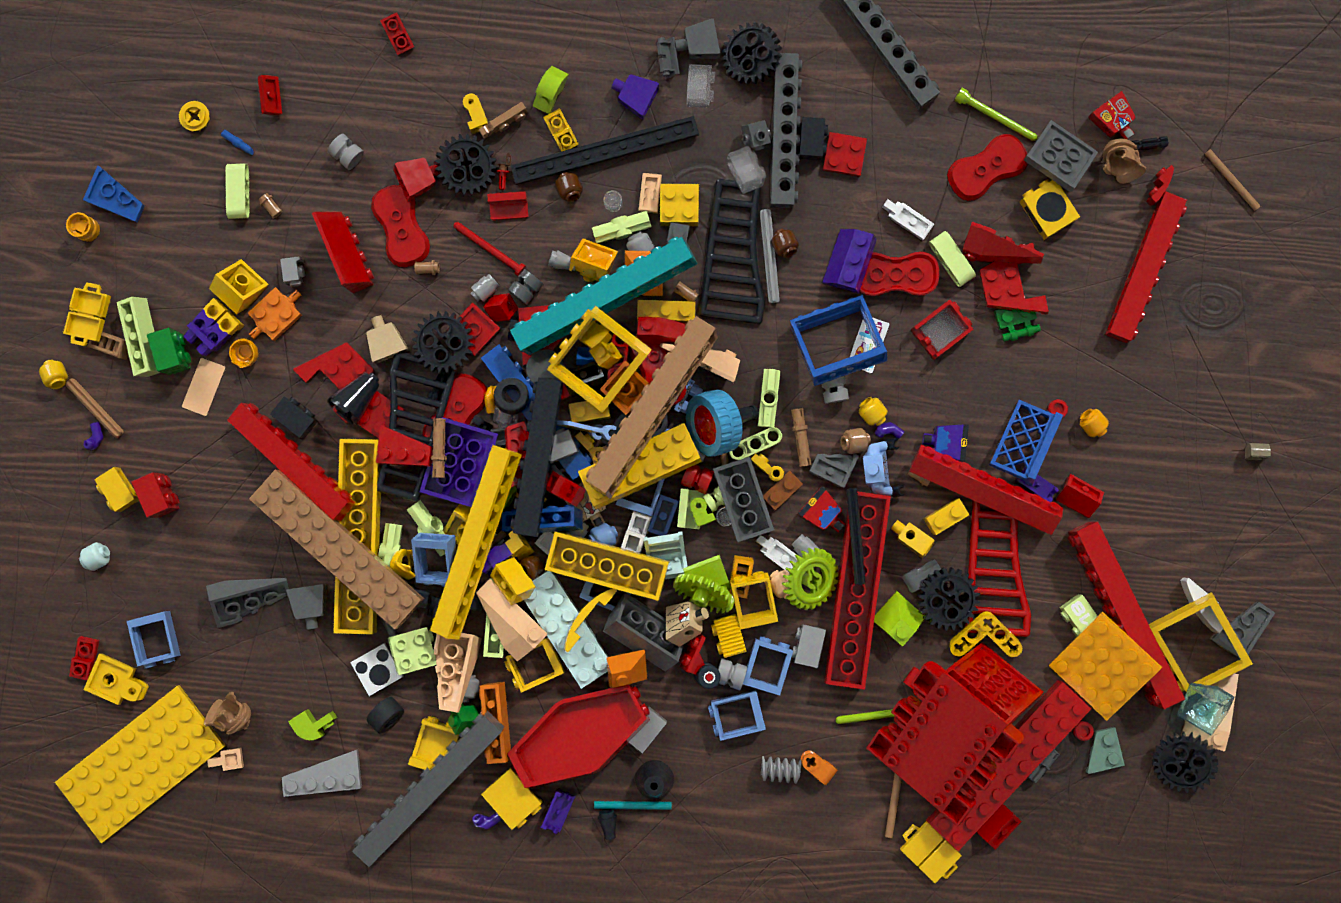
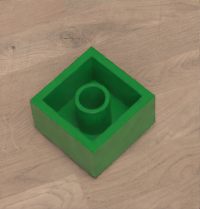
(169, 351)

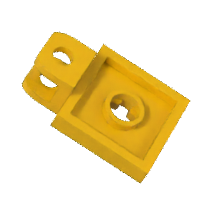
(124, 683)

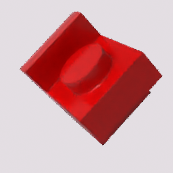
(565, 489)

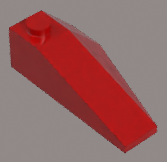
(986, 246)

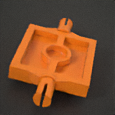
(274, 314)

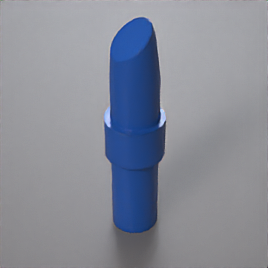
(237, 142)

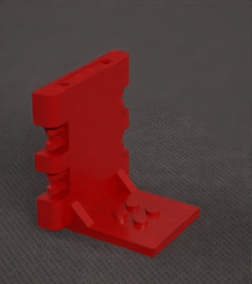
(955, 727)

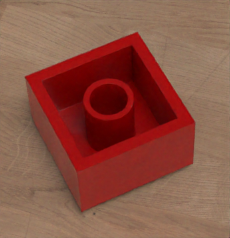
(156, 495)

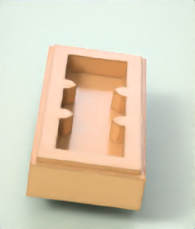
(650, 193)

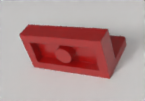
(508, 205)
(1080, 496)
(999, 826)

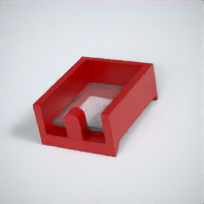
(942, 329)

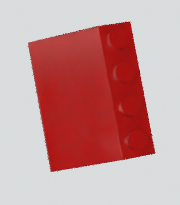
(344, 250)

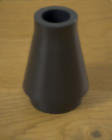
(607, 820)

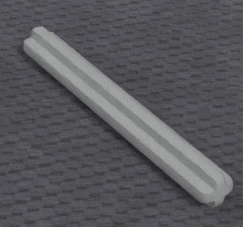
(769, 256)

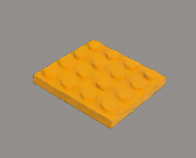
(1105, 666)

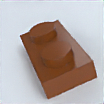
(782, 490)

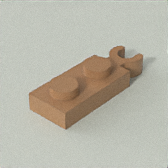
(502, 122)

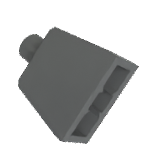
(700, 41)
(308, 603)

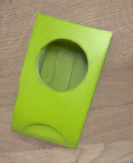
(698, 509)

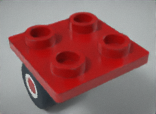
(692, 662)

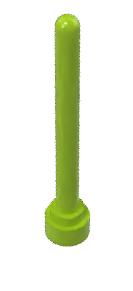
(964, 97)
(864, 716)

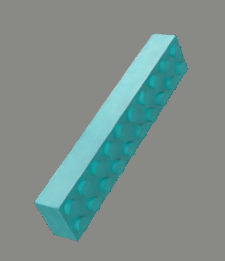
(606, 294)

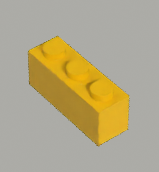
(672, 310)

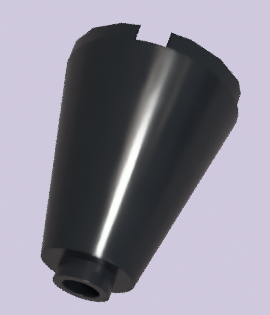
(354, 398)
(656, 772)

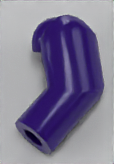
(886, 428)
(96, 438)
(486, 822)

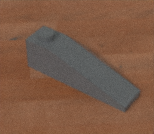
(237, 598)

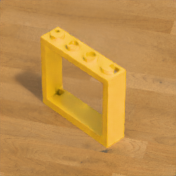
(578, 385)
(1185, 611)

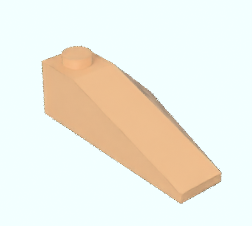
(716, 361)
(513, 626)
(454, 668)
(1220, 736)

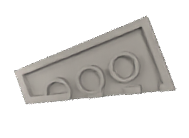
(328, 776)

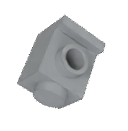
(292, 271)

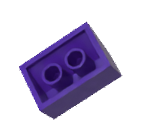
(850, 260)

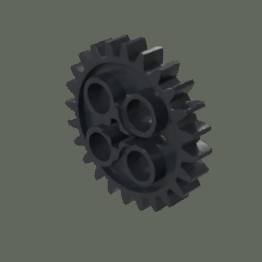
(760, 66)
(482, 163)
(431, 352)
(958, 584)
(1168, 754)

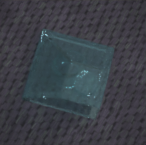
(1205, 706)

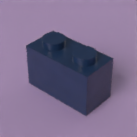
(663, 515)

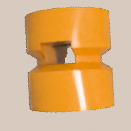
(82, 227)

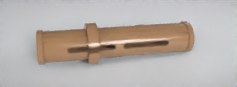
(801, 437)
(438, 448)

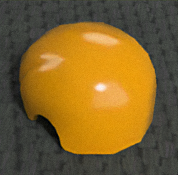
(243, 353)

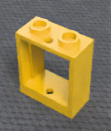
(757, 618)
(555, 662)

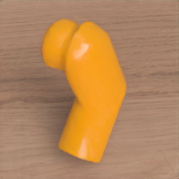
(489, 399)

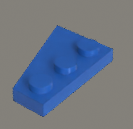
(112, 196)

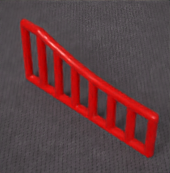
(1015, 573)

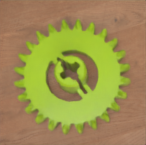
(804, 574)
(704, 592)

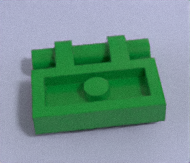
(1009, 318)

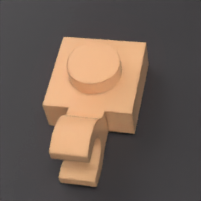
(229, 759)

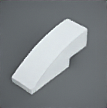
(636, 531)
(1206, 615)

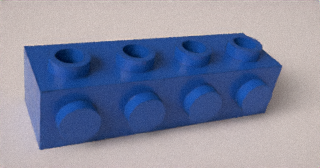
(553, 519)

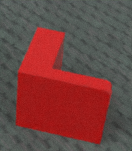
(501, 307)

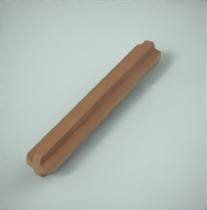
(94, 408)

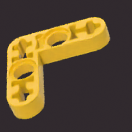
(983, 630)

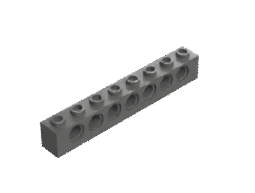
(885, 51)
(780, 198)

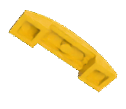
(573, 637)

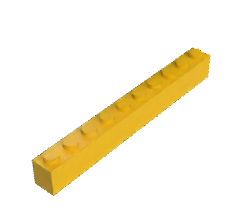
(475, 542)

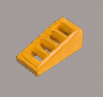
(741, 560)

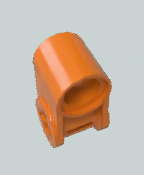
(820, 768)

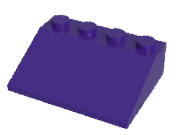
(467, 456)

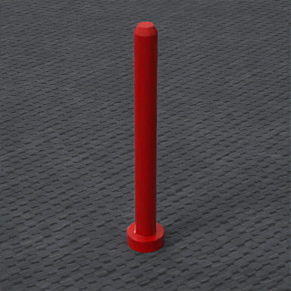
(491, 249)

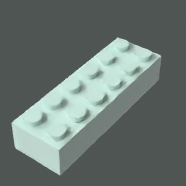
(555, 615)

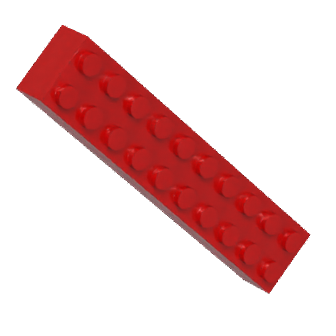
(857, 603)
(1123, 607)
(1042, 730)

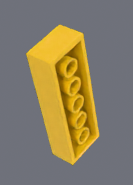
(660, 458)
(607, 565)

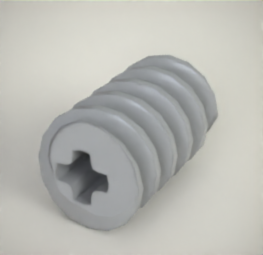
(780, 769)

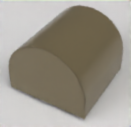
(1257, 451)

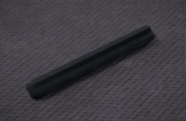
(856, 538)

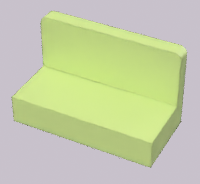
(685, 516)

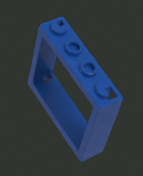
(846, 365)

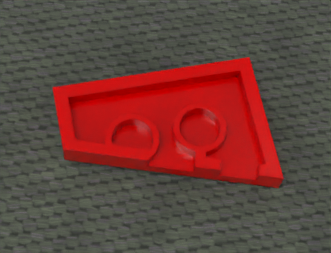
(514, 438)

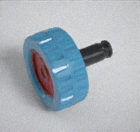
(717, 422)

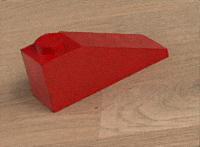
(659, 330)

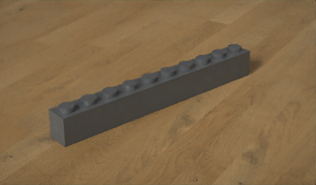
(428, 788)

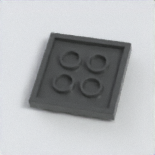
(1061, 156)

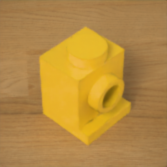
(605, 354)

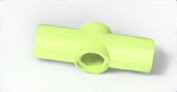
(621, 227)
(769, 386)
(426, 522)
(390, 543)

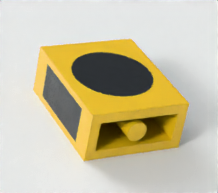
(1049, 208)

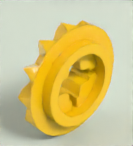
(194, 107)

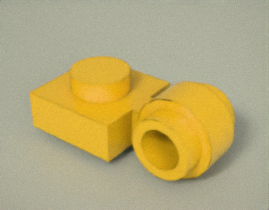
(762, 462)

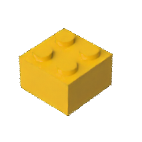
(679, 204)

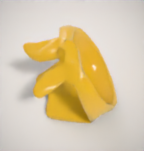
(403, 570)

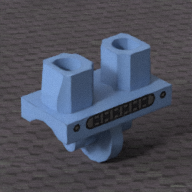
(692, 390)

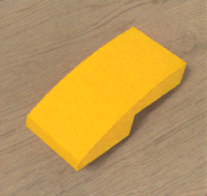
(560, 130)

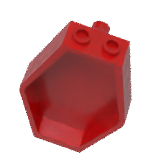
(579, 736)

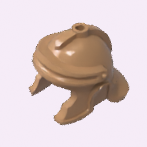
(1122, 160)
(228, 715)

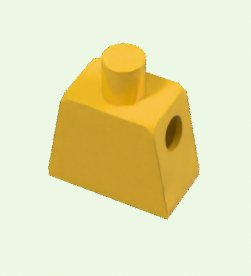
(919, 544)

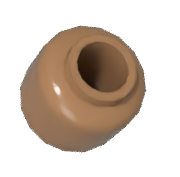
(855, 441)

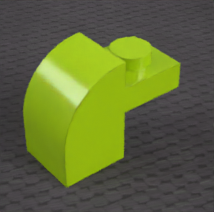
(549, 88)
(307, 726)

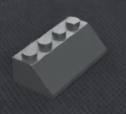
(743, 499)
(642, 629)

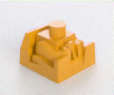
(592, 260)

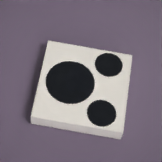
(376, 669)

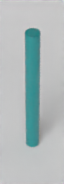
(632, 805)

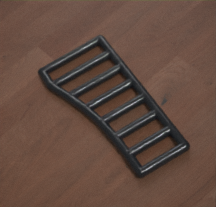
(752, 261)
(394, 373)

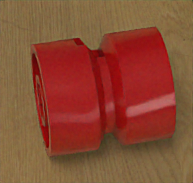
(697, 478)

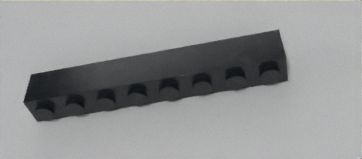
(538, 457)

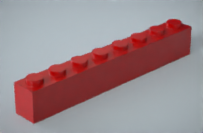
(1146, 267)
(291, 461)
(986, 489)

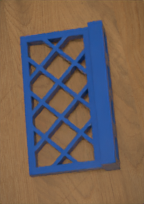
(1042, 444)

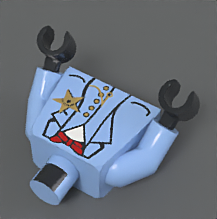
(877, 469)

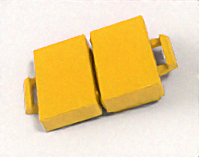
(87, 305)
(930, 851)

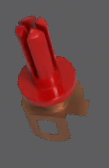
(503, 170)

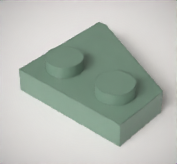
(1105, 751)

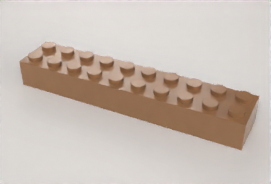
(652, 407)
(337, 549)

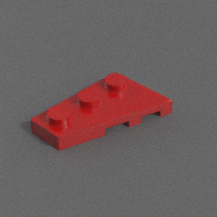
(402, 450)

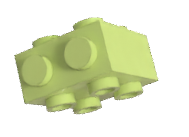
(412, 650)

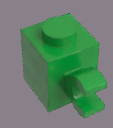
(463, 719)

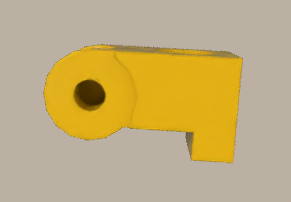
(474, 107)

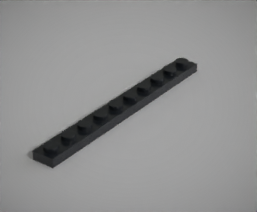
(604, 150)

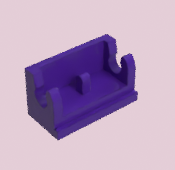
(1040, 487)
(558, 811)

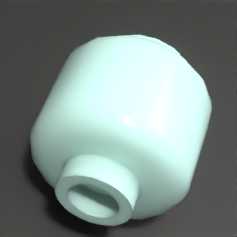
(94, 556)

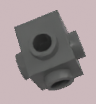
(756, 135)

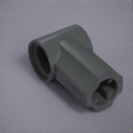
(915, 577)

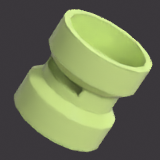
(711, 502)

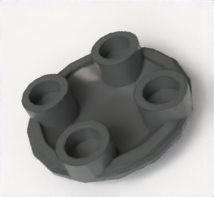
(538, 365)

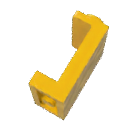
(431, 742)
(511, 799)

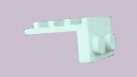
(668, 548)

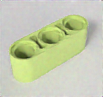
(237, 191)
(952, 259)
(764, 441)

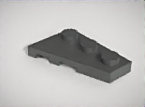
(1247, 627)

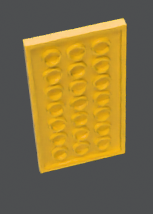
(140, 764)

